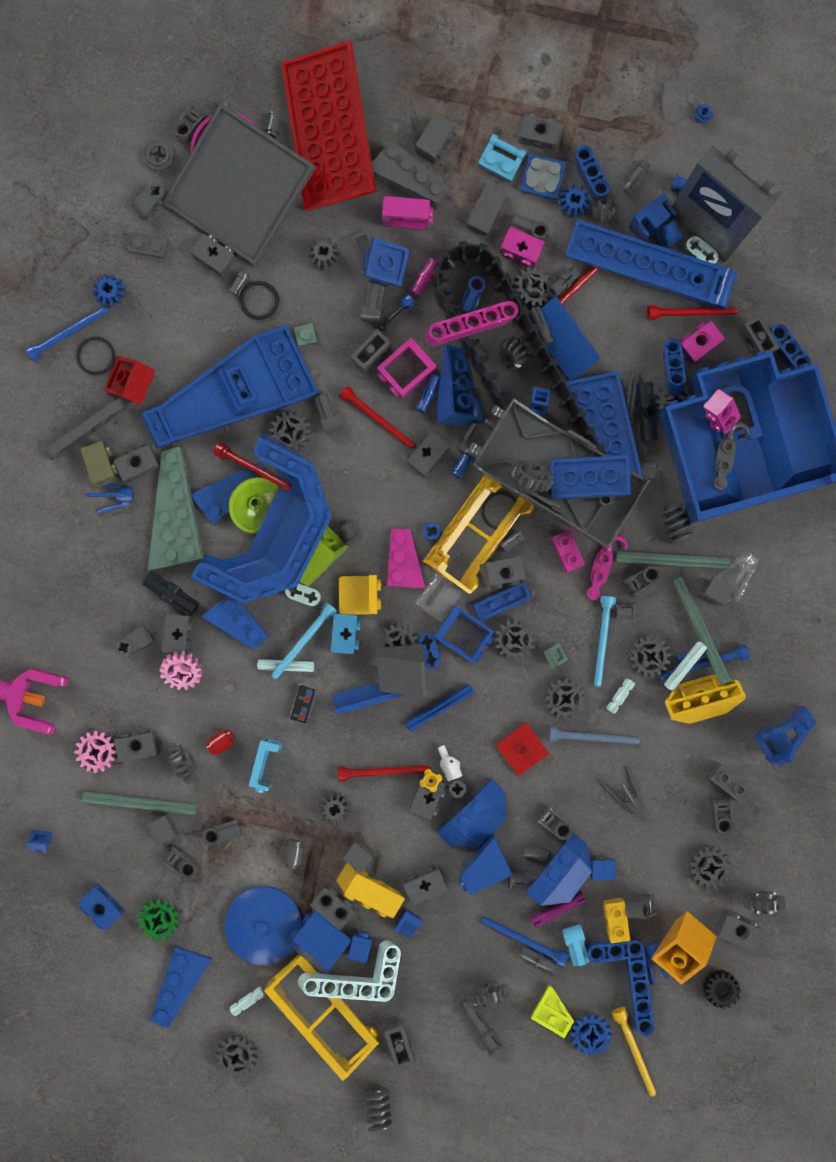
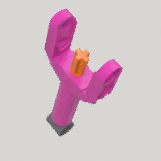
(17, 694)

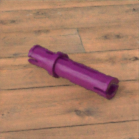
(552, 912)

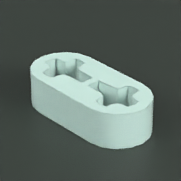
(703, 247)
(300, 598)

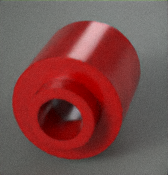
(220, 742)

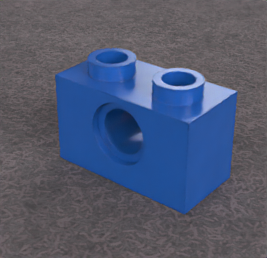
(112, 908)

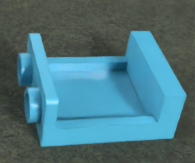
(256, 778)

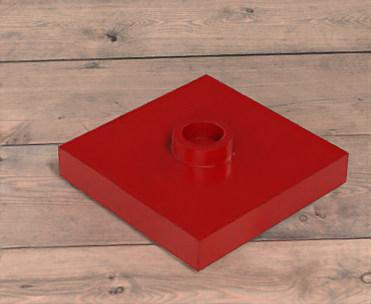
(522, 749)

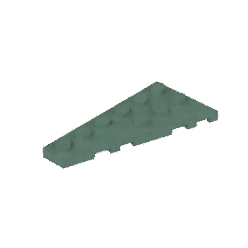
(175, 525)

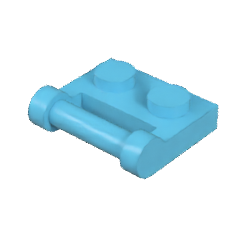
(498, 163)

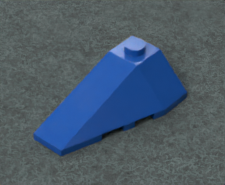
(456, 396)

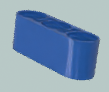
(591, 164)
(788, 339)
(674, 367)

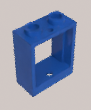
(487, 639)

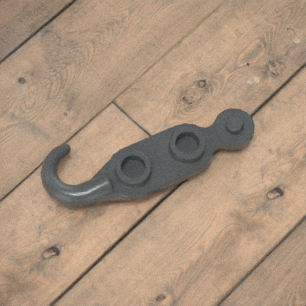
(726, 455)

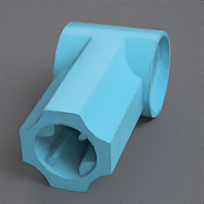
(575, 940)

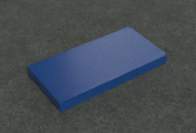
(570, 345)
(590, 477)

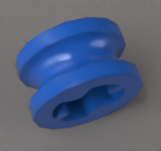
(430, 525)

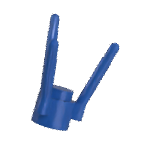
(124, 495)
(650, 949)

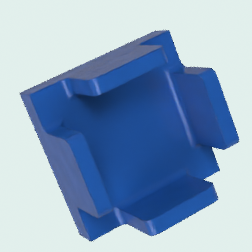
(651, 218)
(385, 263)

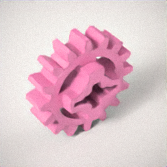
(181, 670)
(99, 759)

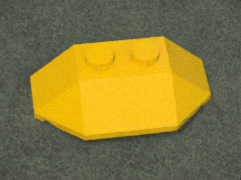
(703, 699)

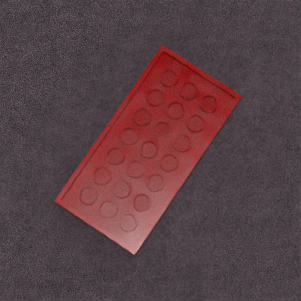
(329, 125)

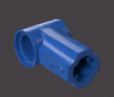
(471, 297)

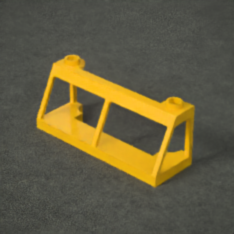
(438, 556)
(339, 1064)

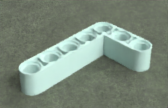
(355, 983)

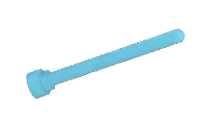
(607, 604)
(326, 612)

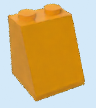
(685, 948)

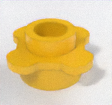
(429, 775)

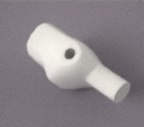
(449, 765)

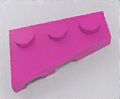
(403, 561)

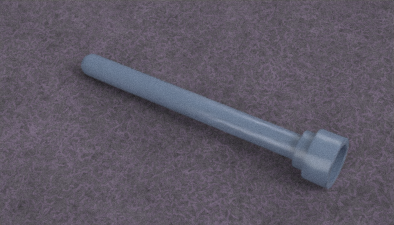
(556, 734)

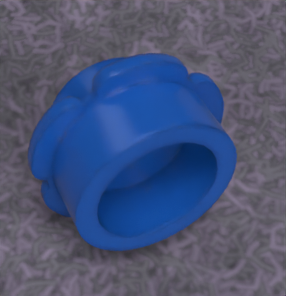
(700, 117)

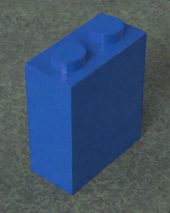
(319, 942)

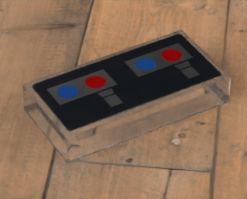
(303, 704)

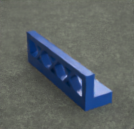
(360, 698)

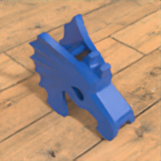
(785, 748)

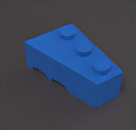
(237, 621)

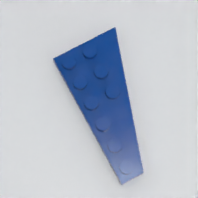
(607, 412)

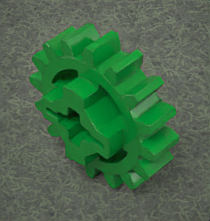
(151, 917)

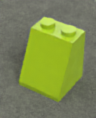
(327, 551)

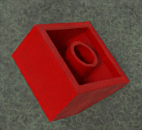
(129, 380)

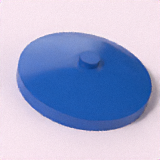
(261, 925)

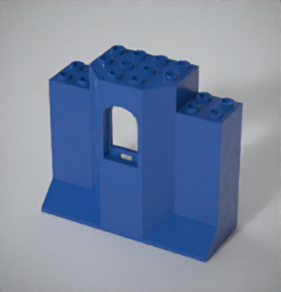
(786, 448)

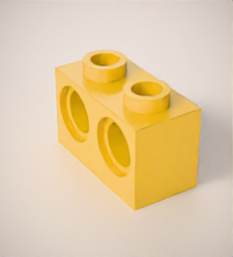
(616, 920)

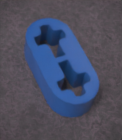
(433, 650)

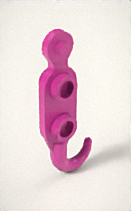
(601, 568)

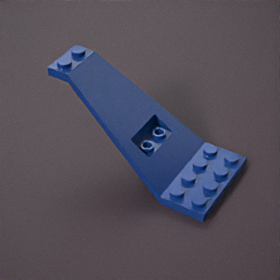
(266, 372)

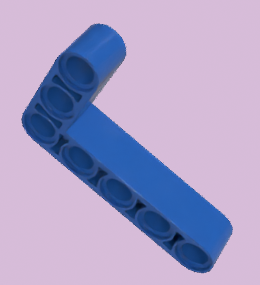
(634, 977)

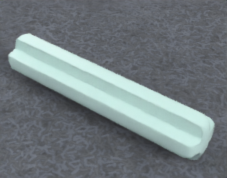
(686, 664)
(301, 666)

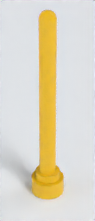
(621, 1016)

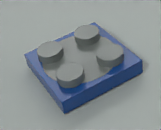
(542, 177)

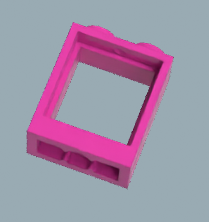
(407, 213)
(422, 358)

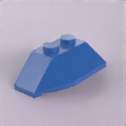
(476, 818)
(562, 874)

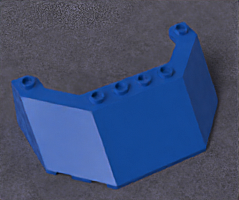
(284, 538)

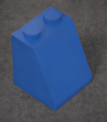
(484, 867)

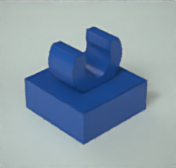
(39, 841)

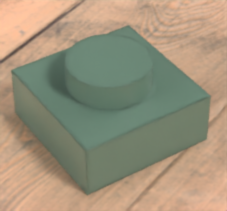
(305, 335)
(555, 656)

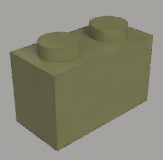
(99, 464)

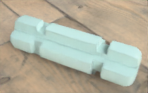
(620, 695)
(247, 1001)

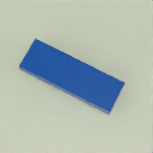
(501, 601)

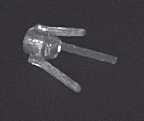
(747, 564)

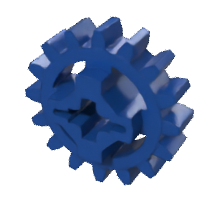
(599, 1035)

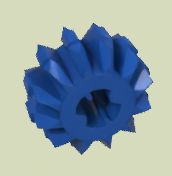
(574, 194)
(116, 292)

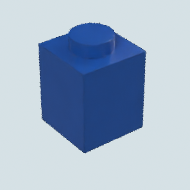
(360, 946)

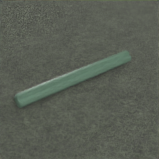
(672, 560)
(701, 630)
(139, 803)

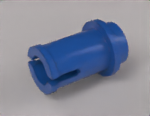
(461, 466)

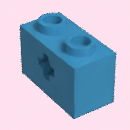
(338, 643)

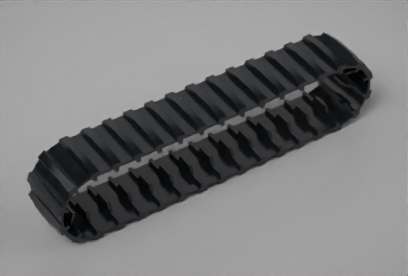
(494, 264)

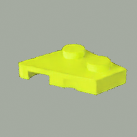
(552, 1013)

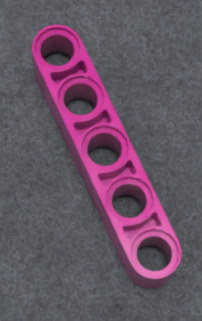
(479, 319)

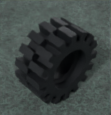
(730, 997)

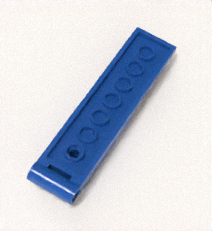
(652, 265)

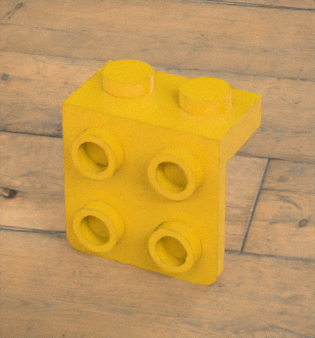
(359, 595)

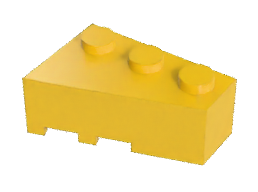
(369, 891)

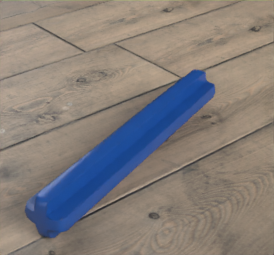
(439, 707)

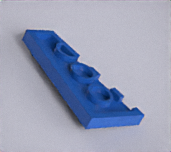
(215, 497)
(181, 977)

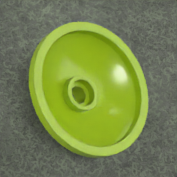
(247, 515)

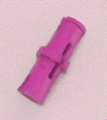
(424, 277)

